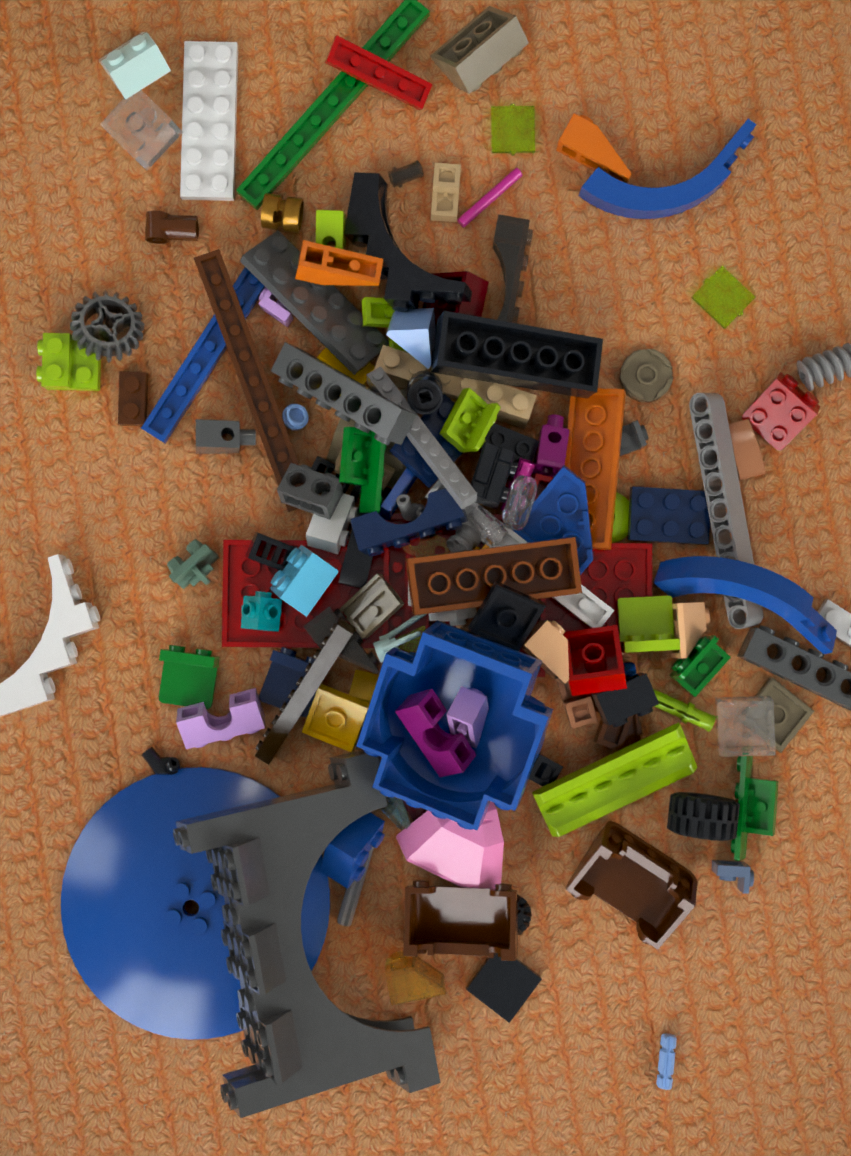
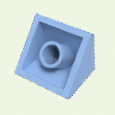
(414, 333)

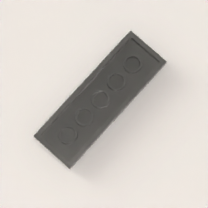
(316, 306)

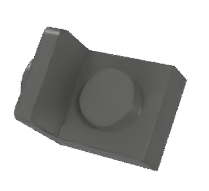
(633, 438)

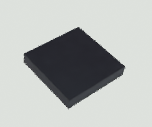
(506, 616)
(503, 985)

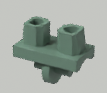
(195, 567)

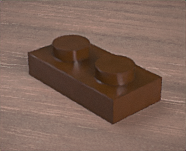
(132, 398)

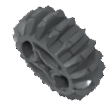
(125, 317)

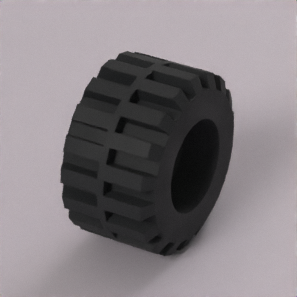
(703, 816)

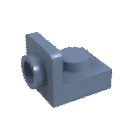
(731, 869)

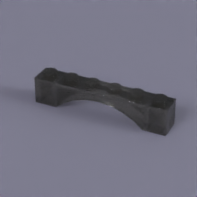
(509, 247)

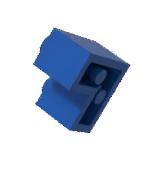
(350, 849)

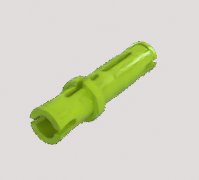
(685, 711)

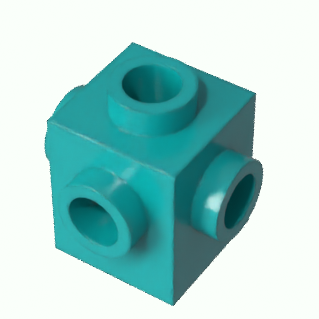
(261, 612)

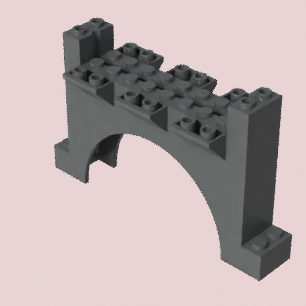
(289, 1025)

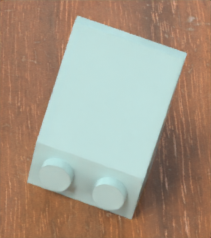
(135, 64)

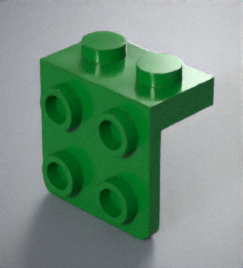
(700, 665)
(188, 676)

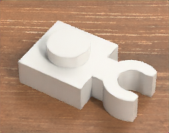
(456, 617)

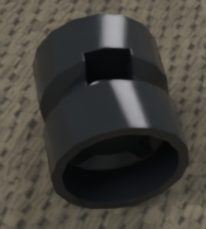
(424, 392)

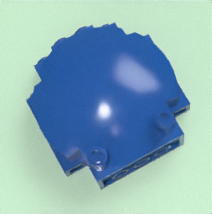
(508, 740)

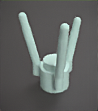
(387, 641)

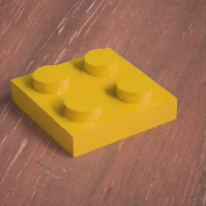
(335, 717)

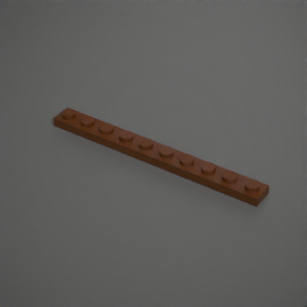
(247, 364)

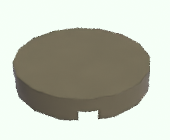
(646, 375)

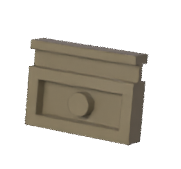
(372, 606)

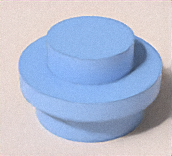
(295, 416)

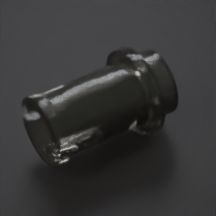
(405, 174)

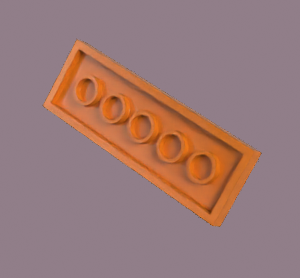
(594, 455)

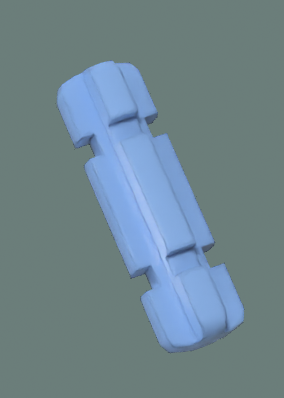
(666, 1061)

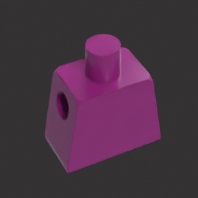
(552, 447)

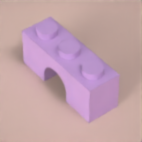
(200, 727)

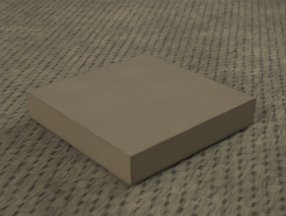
(789, 712)

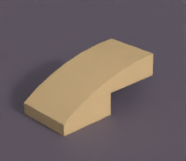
(445, 192)

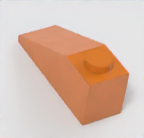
(590, 147)
(337, 266)

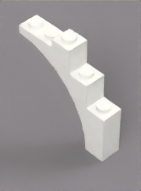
(54, 651)

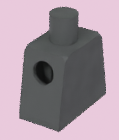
(210, 440)

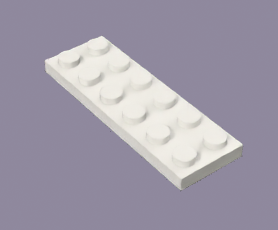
(209, 121)

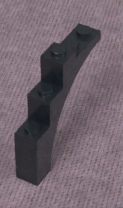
(369, 227)

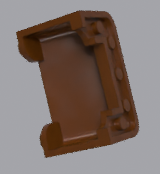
(636, 882)
(461, 921)

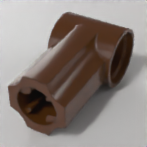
(165, 227)

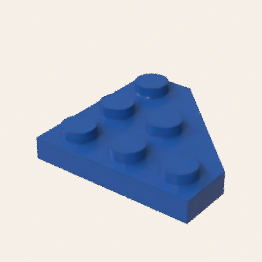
(562, 513)

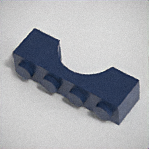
(376, 534)

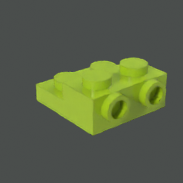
(65, 365)

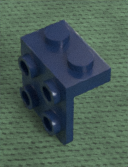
(283, 676)

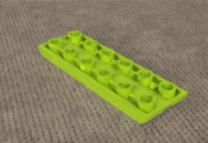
(615, 780)

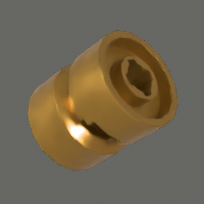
(291, 216)

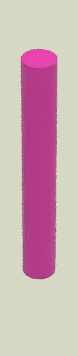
(490, 197)

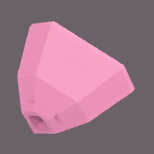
(456, 853)

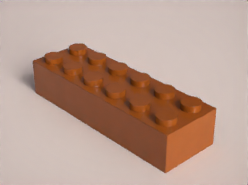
(466, 577)

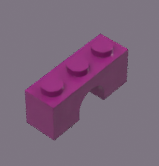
(444, 751)

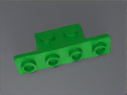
(363, 465)
(757, 806)

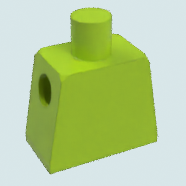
(331, 227)

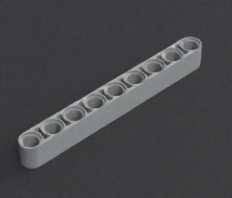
(727, 496)

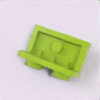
(469, 421)

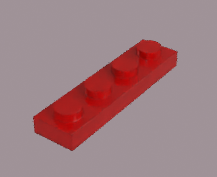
(378, 73)

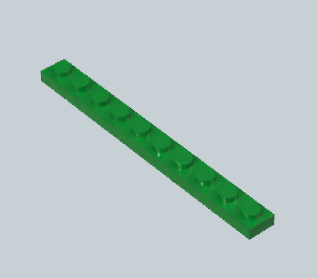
(329, 107)

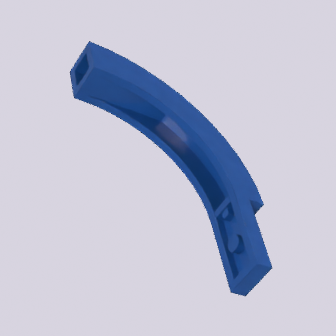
(653, 203)
(751, 583)

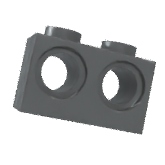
(307, 496)

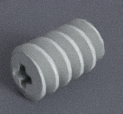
(825, 366)

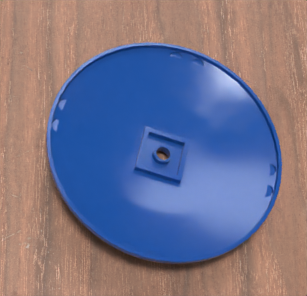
(129, 914)

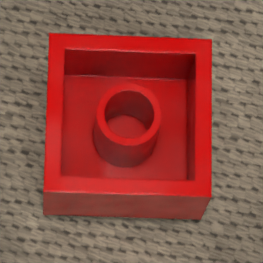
(595, 660)

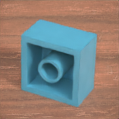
(303, 579)

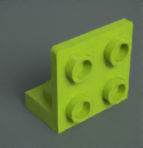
(646, 624)

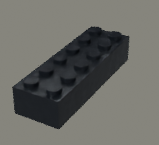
(516, 355)

